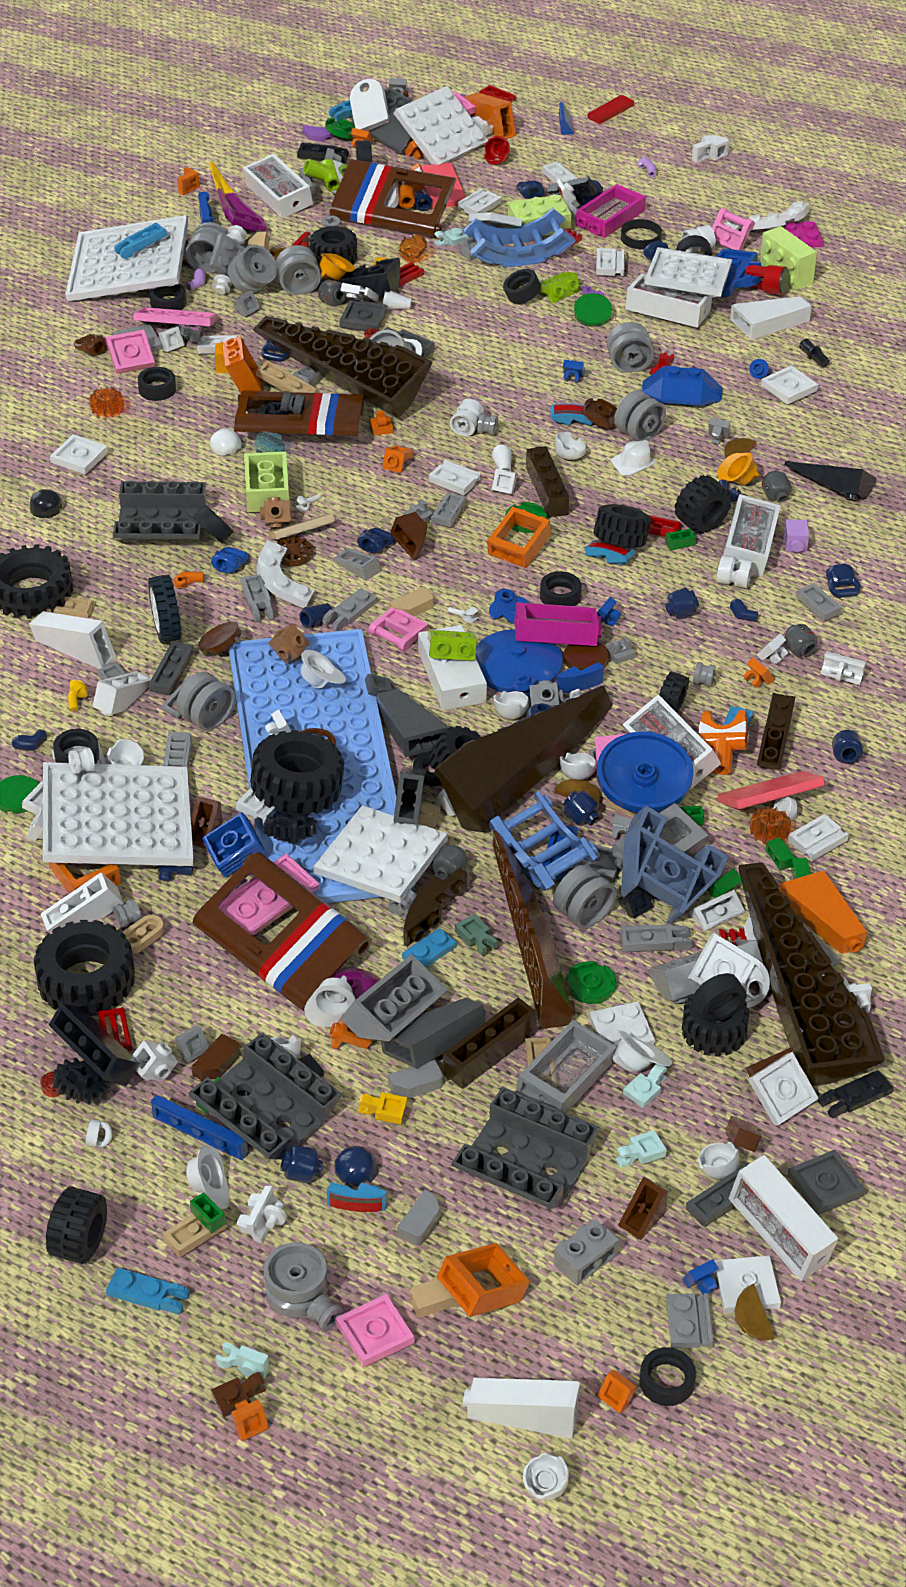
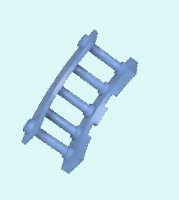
(491, 239)
(532, 865)

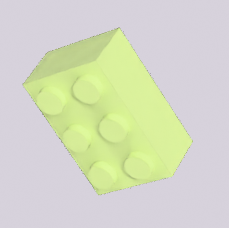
(534, 208)
(785, 249)
(265, 478)

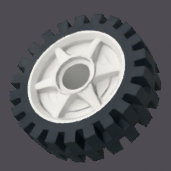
(164, 608)

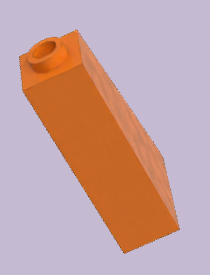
(495, 112)
(825, 911)

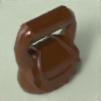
(91, 344)

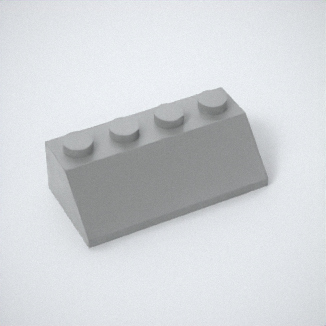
(673, 979)
(394, 1001)

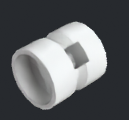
(705, 231)
(466, 417)
(734, 571)

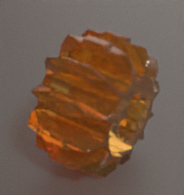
(106, 402)
(769, 824)

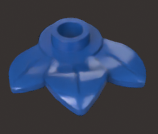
(505, 607)

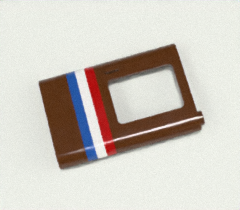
(365, 191)
(321, 414)
(303, 952)

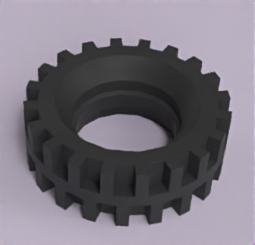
(34, 563)

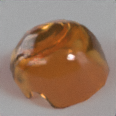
(413, 249)

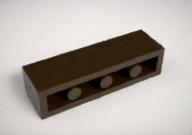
(547, 482)
(489, 1042)

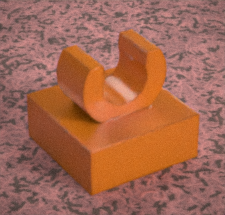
(358, 134)
(414, 150)
(381, 424)
(758, 671)
(617, 1391)
(249, 1419)

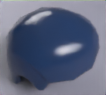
(356, 1165)

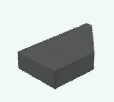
(378, 684)

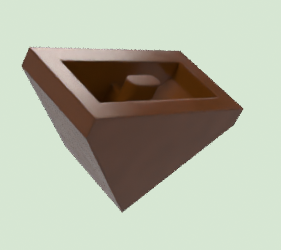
(204, 819)
(644, 1209)

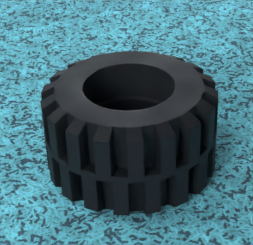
(335, 241)
(703, 504)
(622, 526)
(449, 742)
(714, 1036)
(76, 1225)

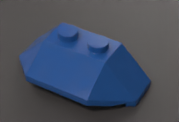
(682, 386)

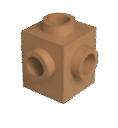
(279, 505)
(289, 643)

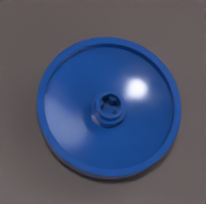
(505, 660)
(644, 771)

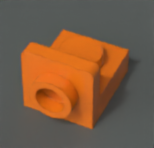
(188, 181)
(395, 458)
(341, 1032)

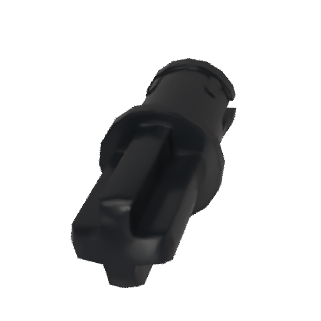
(814, 352)

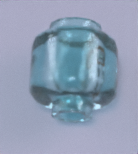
(269, 442)

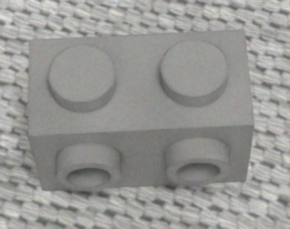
(586, 1251)

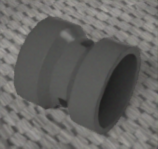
(288, 400)

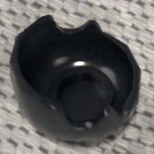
(45, 503)

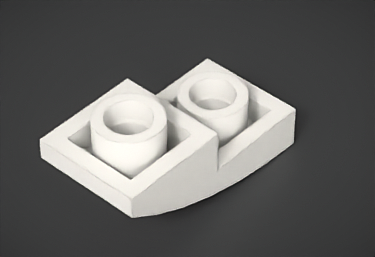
(566, 192)

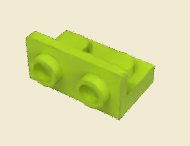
(560, 286)
(452, 645)

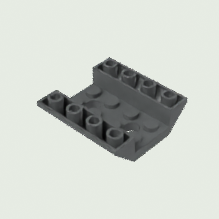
(393, 133)
(160, 511)
(279, 1091)
(535, 1140)

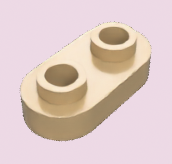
(139, 934)

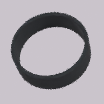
(640, 224)

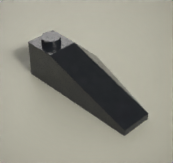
(379, 278)
(847, 481)

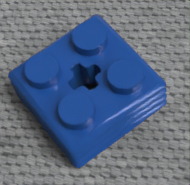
(232, 844)

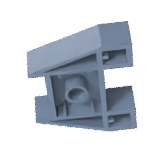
(664, 868)

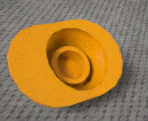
(334, 266)
(738, 468)

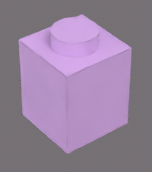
(796, 535)

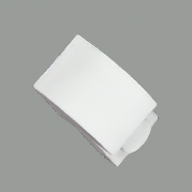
(710, 147)

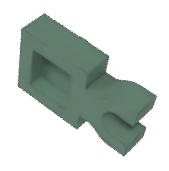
(476, 932)

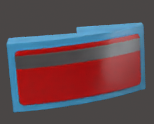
(566, 412)
(613, 553)
(364, 1199)

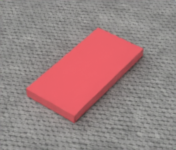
(444, 169)
(771, 789)

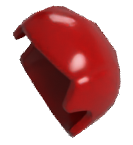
(498, 148)

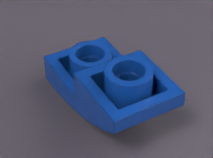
(576, 679)

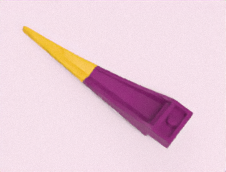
(233, 207)

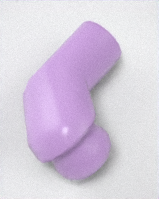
(651, 167)
(198, 281)

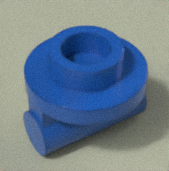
(759, 369)
(522, 684)

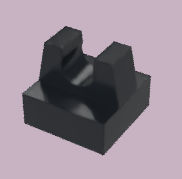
(636, 902)

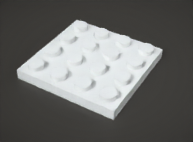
(440, 126)
(688, 272)
(380, 854)

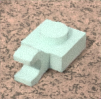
(453, 237)
(645, 1089)
(643, 1147)
(247, 1360)

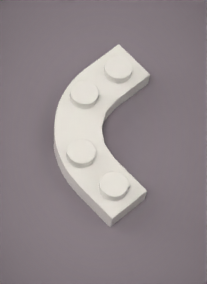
(794, 213)
(275, 581)

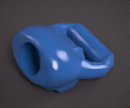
(229, 559)

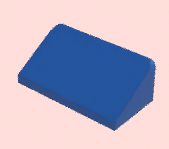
(565, 120)

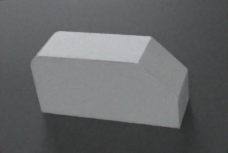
(415, 1081)
(420, 1219)

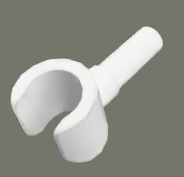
(304, 504)
(467, 615)

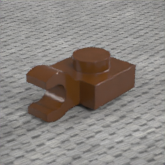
(233, 1392)

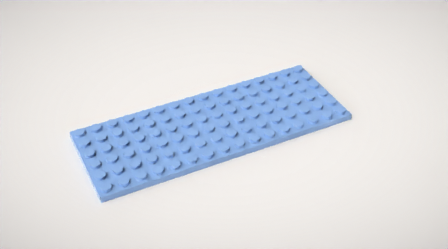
(345, 710)

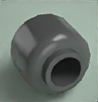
(331, 293)
(776, 486)
(800, 640)
(449, 860)

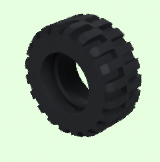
(297, 772)
(79, 944)

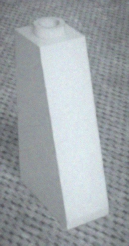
(770, 315)
(75, 636)
(525, 1404)

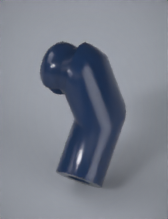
(166, 870)

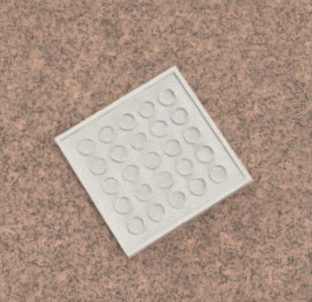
(102, 272)
(117, 815)

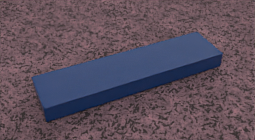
(199, 1127)

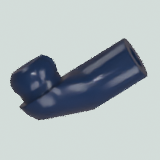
(734, 493)
(740, 611)
(27, 742)

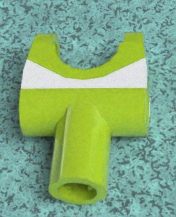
(327, 171)

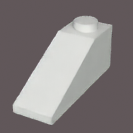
(119, 692)
(89, 902)

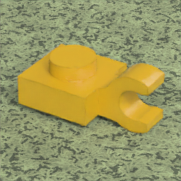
(386, 1108)

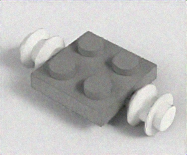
(224, 251)

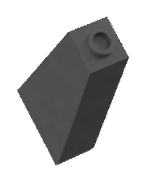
(409, 723)
(409, 795)
(435, 1032)

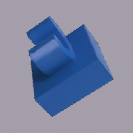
(573, 368)
(607, 612)
(702, 1277)

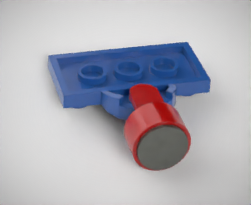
(747, 272)

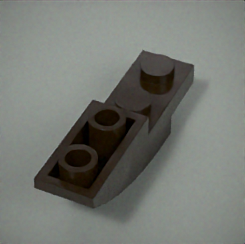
(776, 731)
(427, 905)

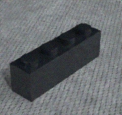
(94, 1044)

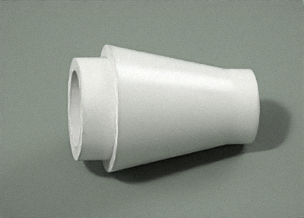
(396, 301)
(502, 457)

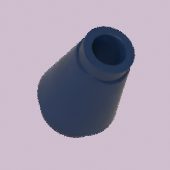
(422, 200)
(313, 614)

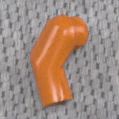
(186, 577)

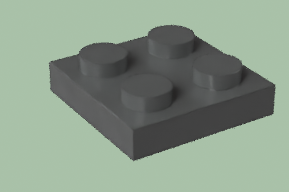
(363, 315)
(826, 1182)

